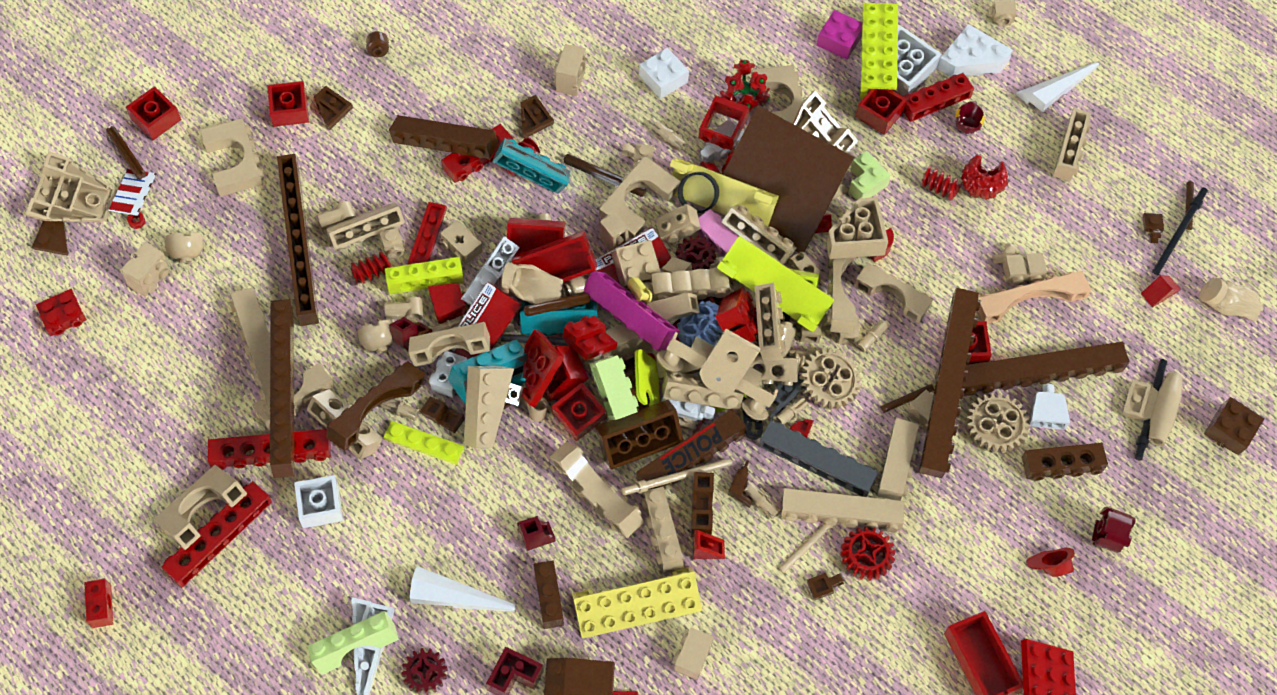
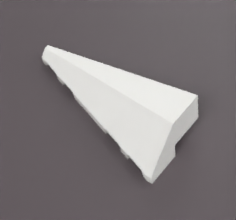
(1048, 92)
(439, 590)
(366, 657)

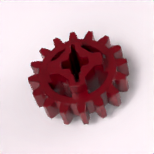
(697, 251)
(432, 670)

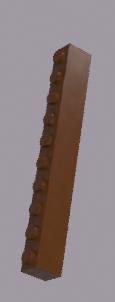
(297, 240)
(1045, 367)
(949, 383)
(281, 388)

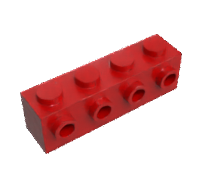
(938, 96)

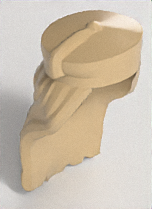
(530, 283)
(1231, 299)

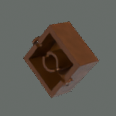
(1234, 426)

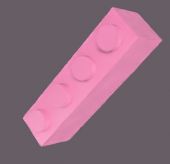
(716, 232)

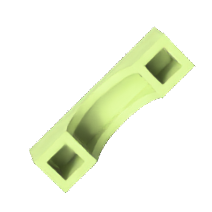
(373, 631)

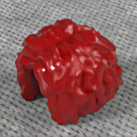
(982, 182)

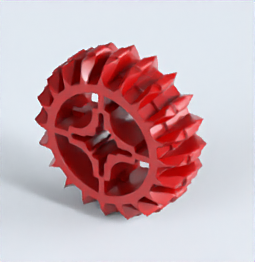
(880, 546)

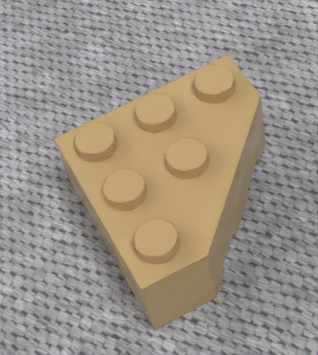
(858, 232)

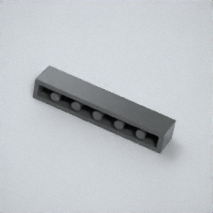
(818, 458)

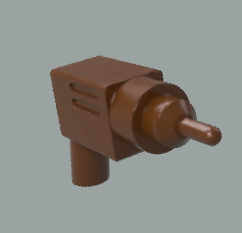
(739, 484)

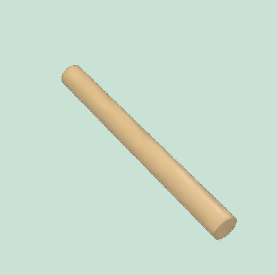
(804, 547)

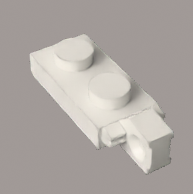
(692, 411)

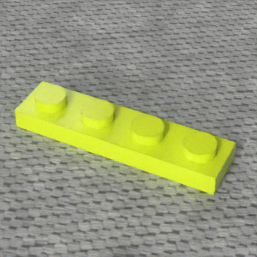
(424, 442)

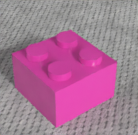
(840, 34)

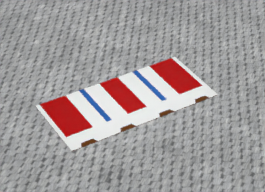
(131, 193)

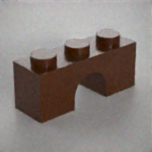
(702, 502)
(548, 594)

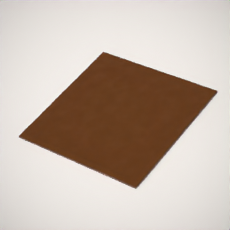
(794, 167)

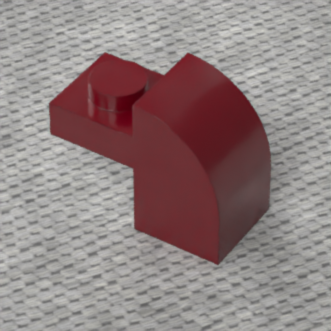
(404, 329)

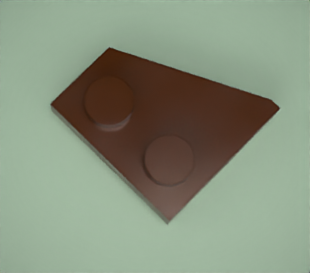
(331, 106)
(534, 116)
(52, 238)

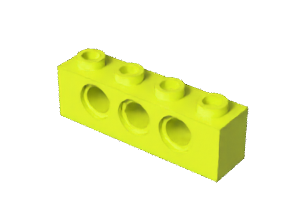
(422, 275)

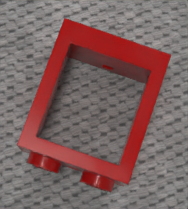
(726, 108)

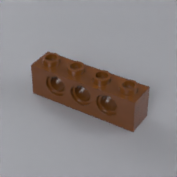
(1092, 453)

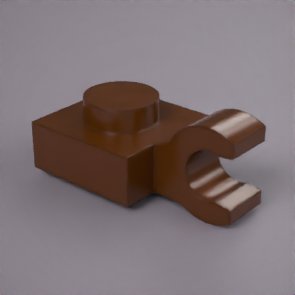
(1154, 224)
(823, 586)

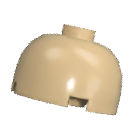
(184, 246)
(376, 337)

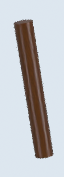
(1189, 196)
(905, 399)

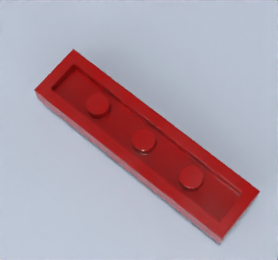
(427, 233)

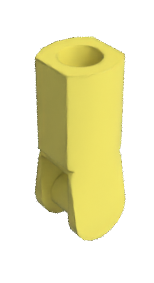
(639, 290)

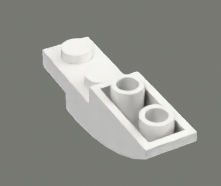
(491, 269)

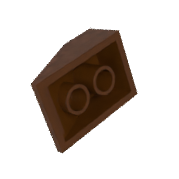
(579, 677)

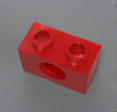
(98, 603)

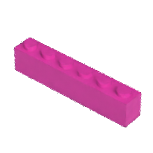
(634, 313)

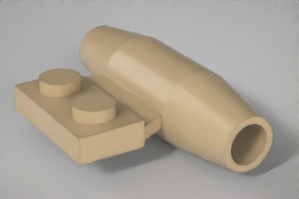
(1159, 406)

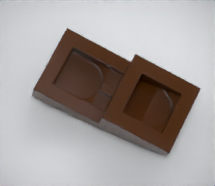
(442, 415)

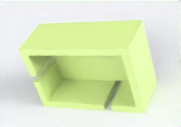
(615, 386)

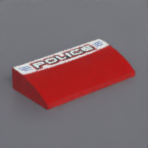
(606, 264)
(494, 309)

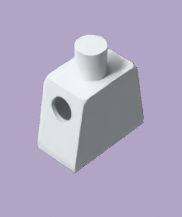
(1049, 410)

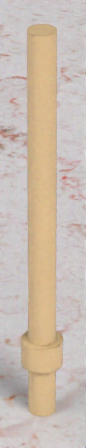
(643, 486)

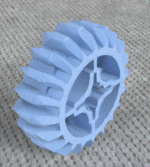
(700, 325)

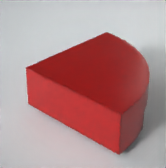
(803, 427)

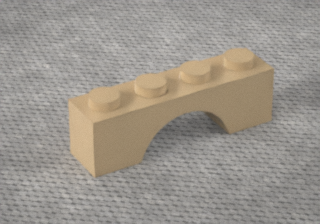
(875, 280)
(427, 347)
(314, 381)

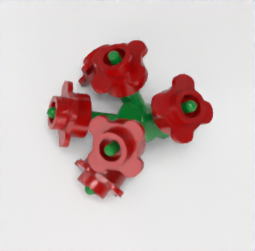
(738, 85)

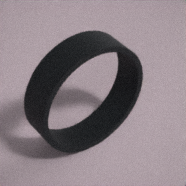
(710, 178)

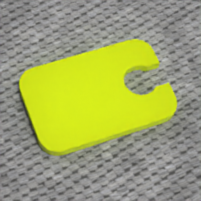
(646, 378)

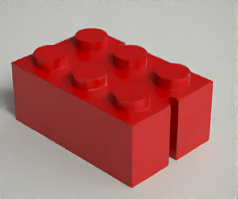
(533, 232)

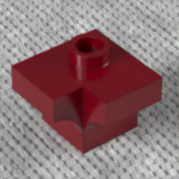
(535, 533)

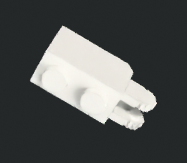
(712, 151)

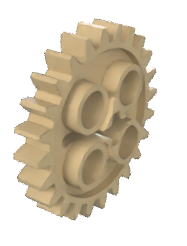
(815, 368)
(992, 437)

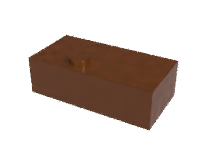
(639, 434)

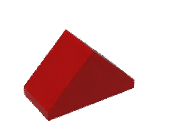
(1160, 290)
(707, 546)

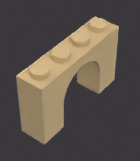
(784, 80)
(246, 173)
(646, 175)
(672, 310)
(211, 486)

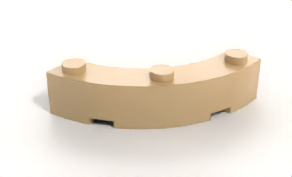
(596, 491)

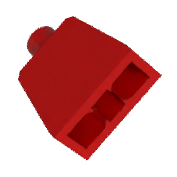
(447, 302)

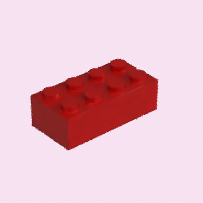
(562, 258)
(740, 311)
(983, 656)

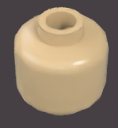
(575, 286)

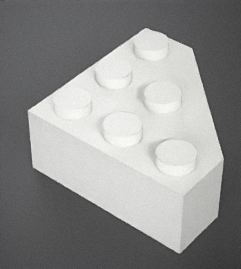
(974, 54)
(914, 61)

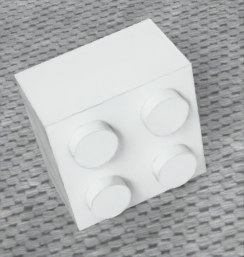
(663, 73)
(318, 501)

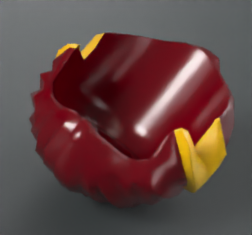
(969, 118)

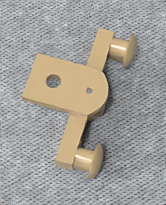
(722, 371)

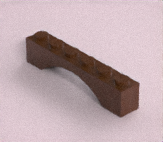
(401, 383)

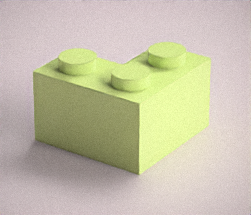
(870, 177)

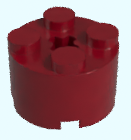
(1113, 530)

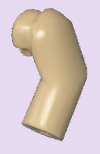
(1010, 249)

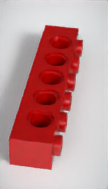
(240, 445)
(215, 544)

